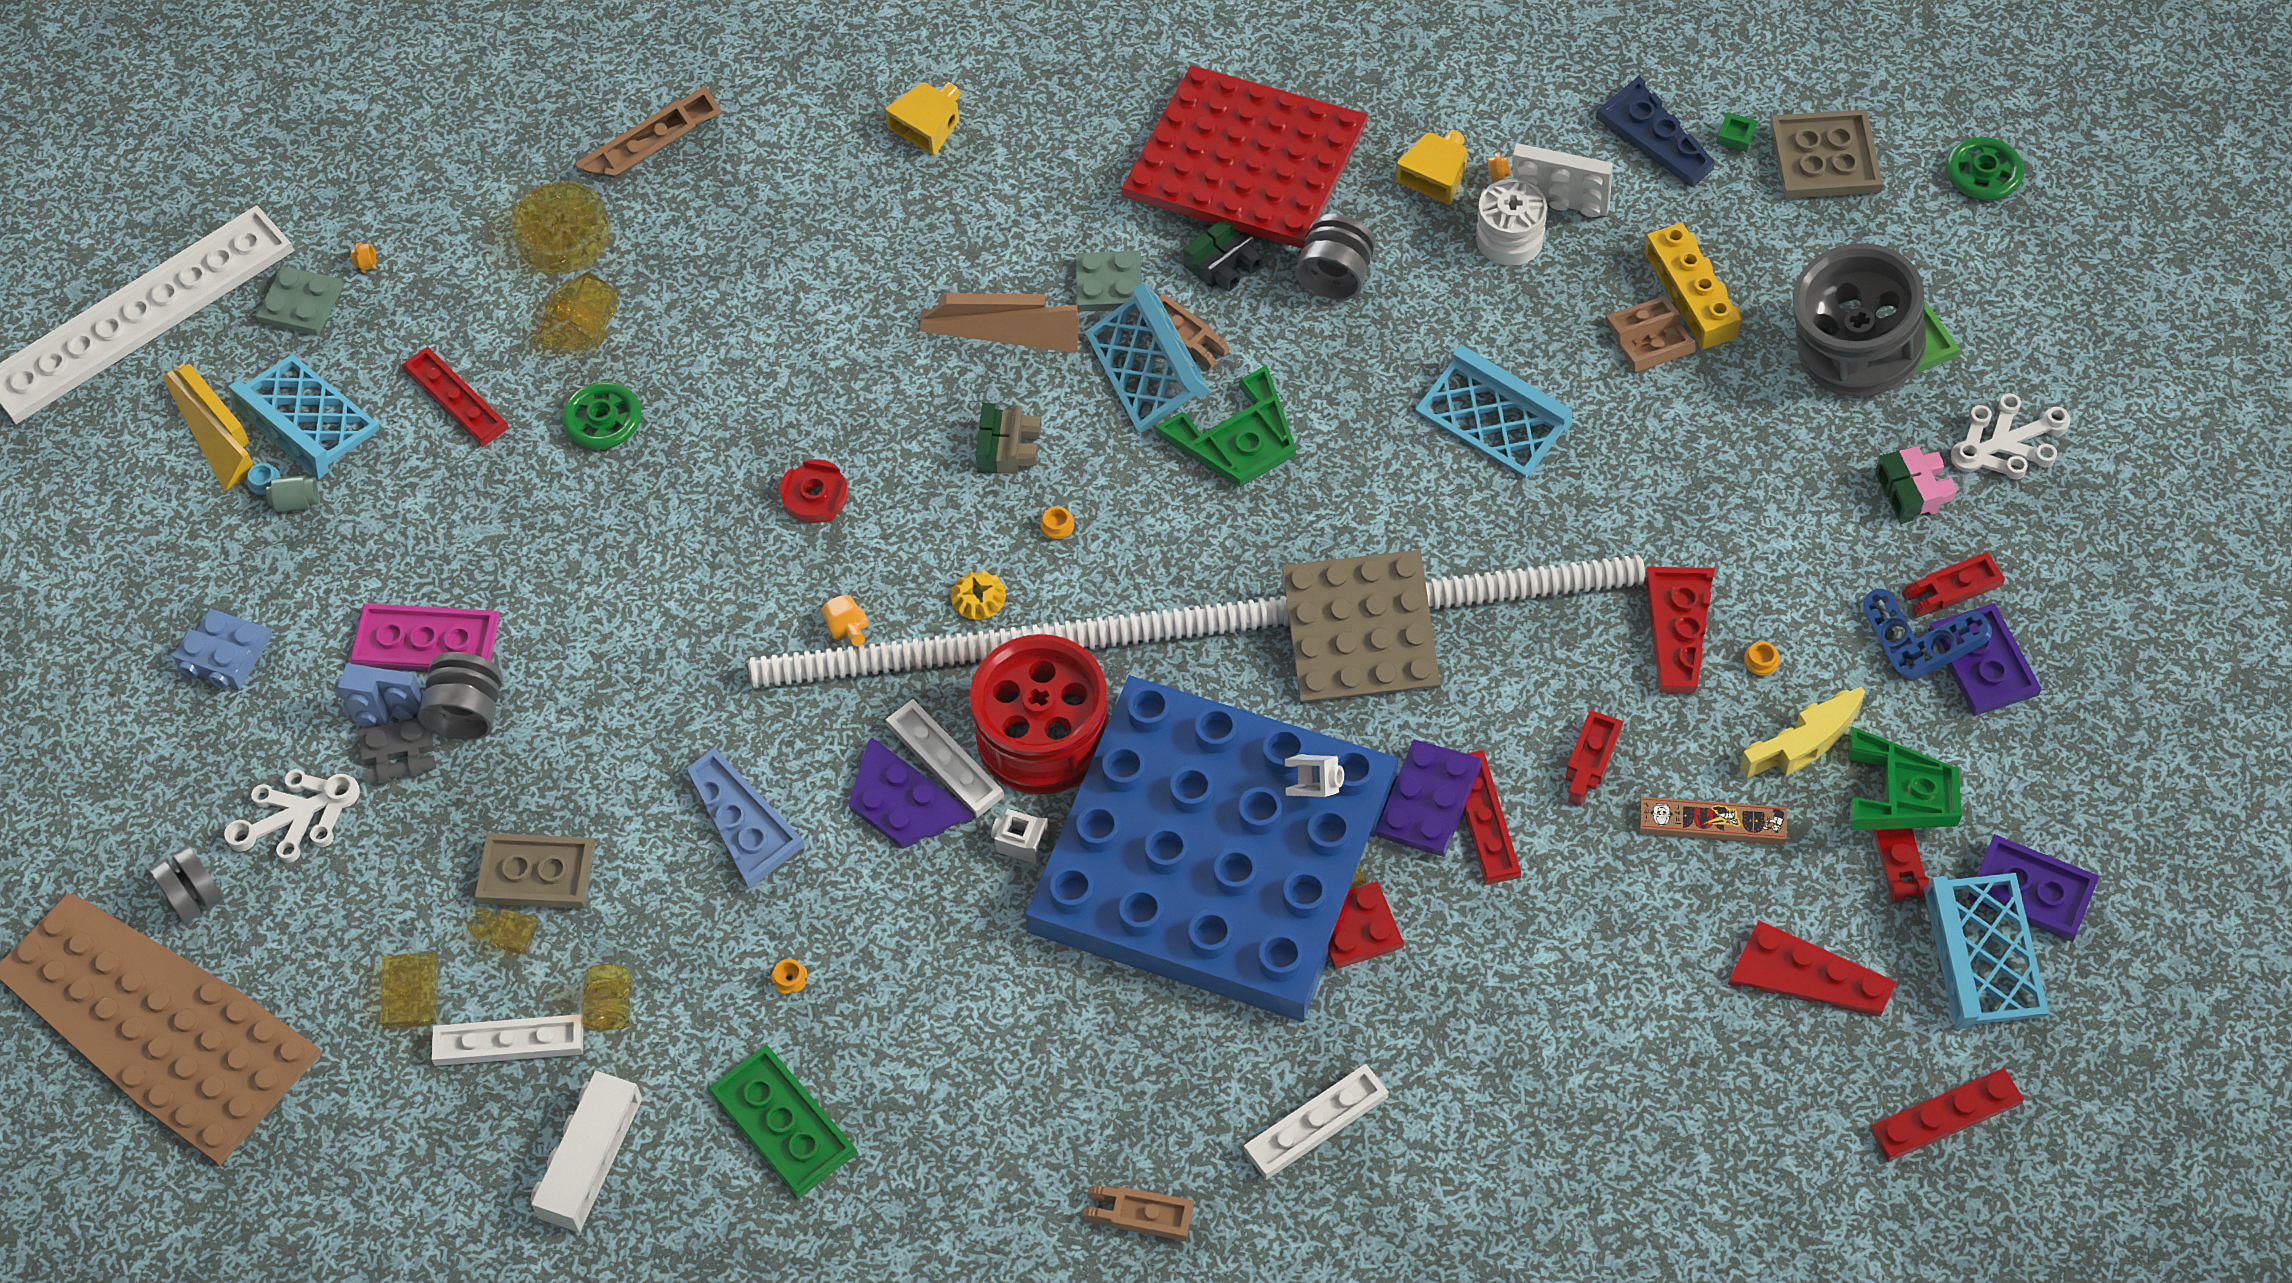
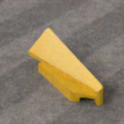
(212, 425)

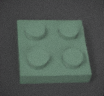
(1106, 279)
(300, 300)

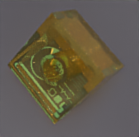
(578, 314)

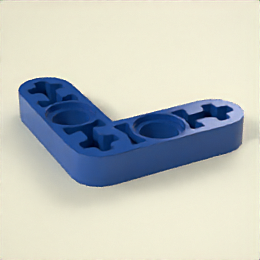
(1912, 647)

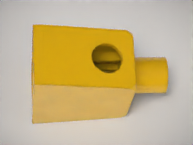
(925, 115)
(1434, 166)

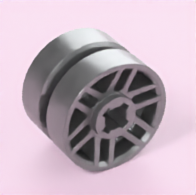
(186, 884)

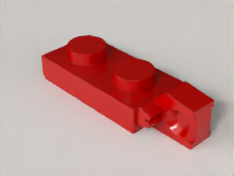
(1592, 754)

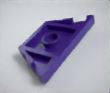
(901, 799)

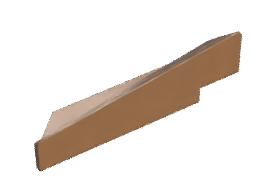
(651, 135)
(1004, 319)

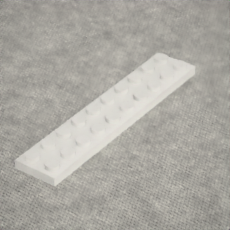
(139, 312)

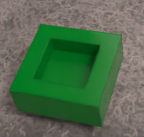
(1736, 132)

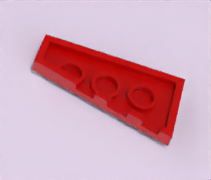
(1678, 616)
(1797, 968)

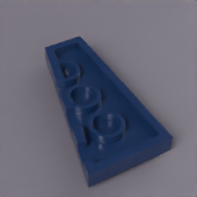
(1650, 128)

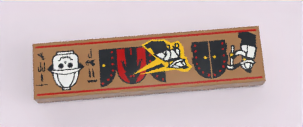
(1713, 820)

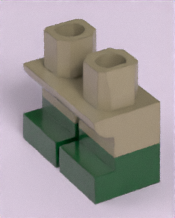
(1000, 440)

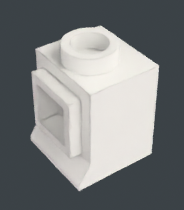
(1330, 775)
(1017, 846)

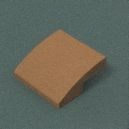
(1650, 333)

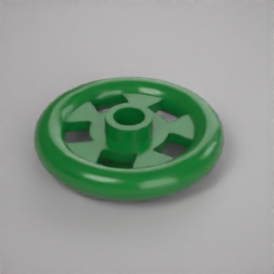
(1986, 160)
(602, 438)

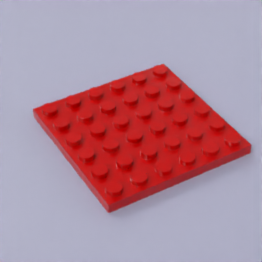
(1245, 156)

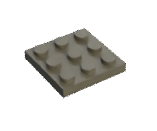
(1826, 154)

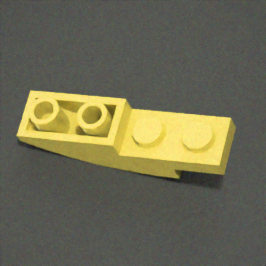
(1814, 734)

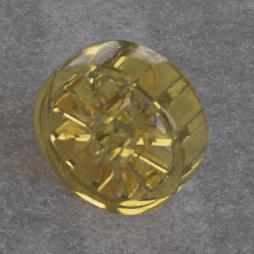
(560, 227)

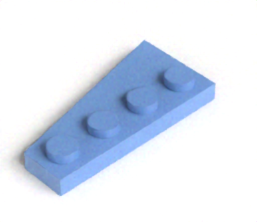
(746, 822)

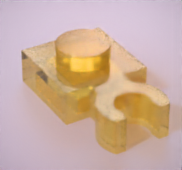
(508, 932)

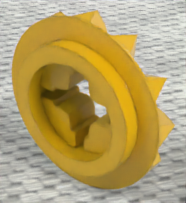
(968, 605)

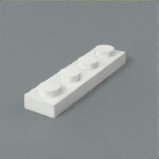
(945, 758)
(507, 1040)
(1315, 1121)

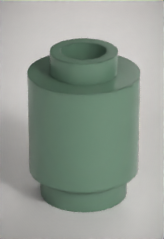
(292, 493)

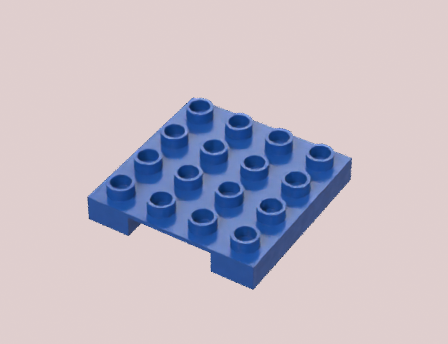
(1200, 859)

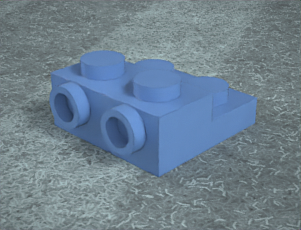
(222, 649)
(378, 693)

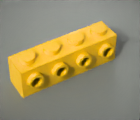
(1693, 285)

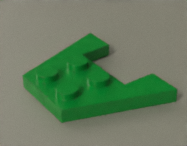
(1244, 443)
(1917, 787)

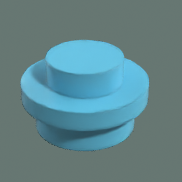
(260, 477)

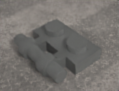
(392, 742)

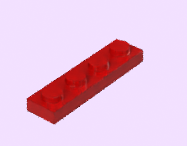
(1946, 1114)

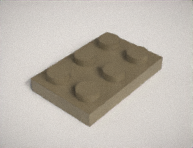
(535, 870)

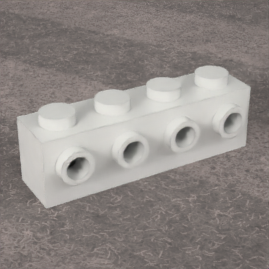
(586, 1151)

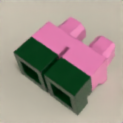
(1911, 484)

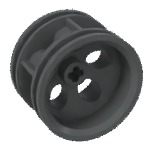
(1868, 351)

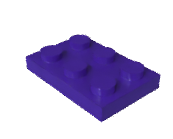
(1994, 672)
(1429, 797)
(2051, 890)

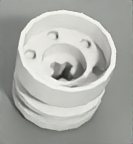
(1511, 222)

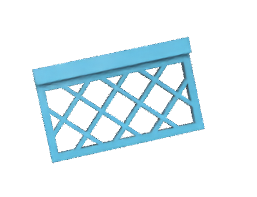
(1172, 349)
(1515, 394)
(287, 435)
(1954, 956)

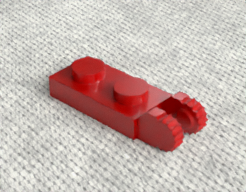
(1955, 584)

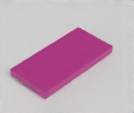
(413, 635)

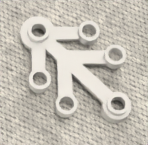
(2007, 441)
(297, 811)

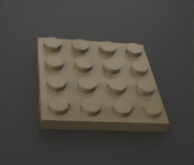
(1360, 626)

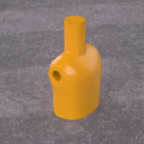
(845, 619)

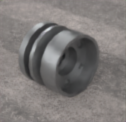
(1335, 257)
(460, 696)

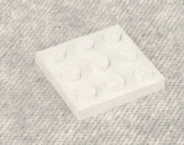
(1566, 179)

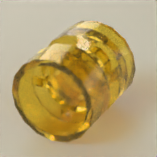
(607, 997)

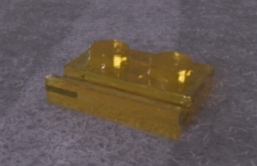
(409, 990)

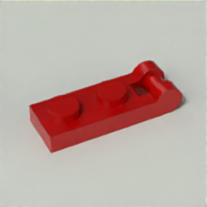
(1901, 859)

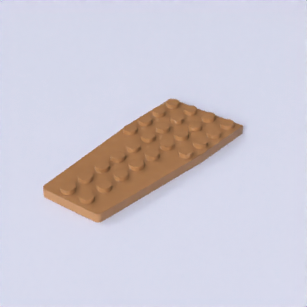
(157, 1025)

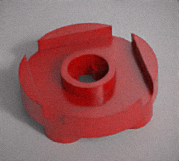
(818, 507)

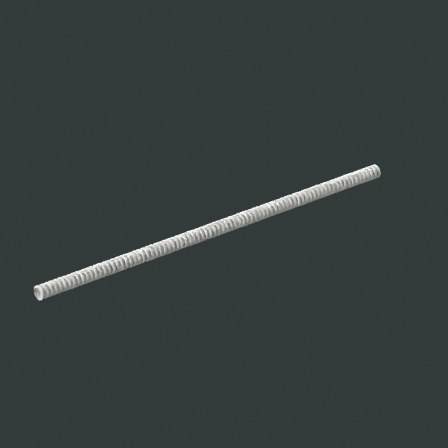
(1177, 623)

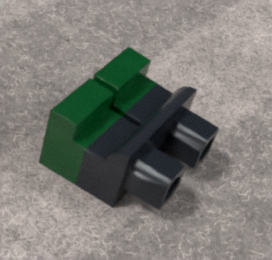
(1219, 253)

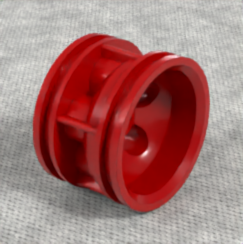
(1041, 672)

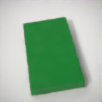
(782, 1121)

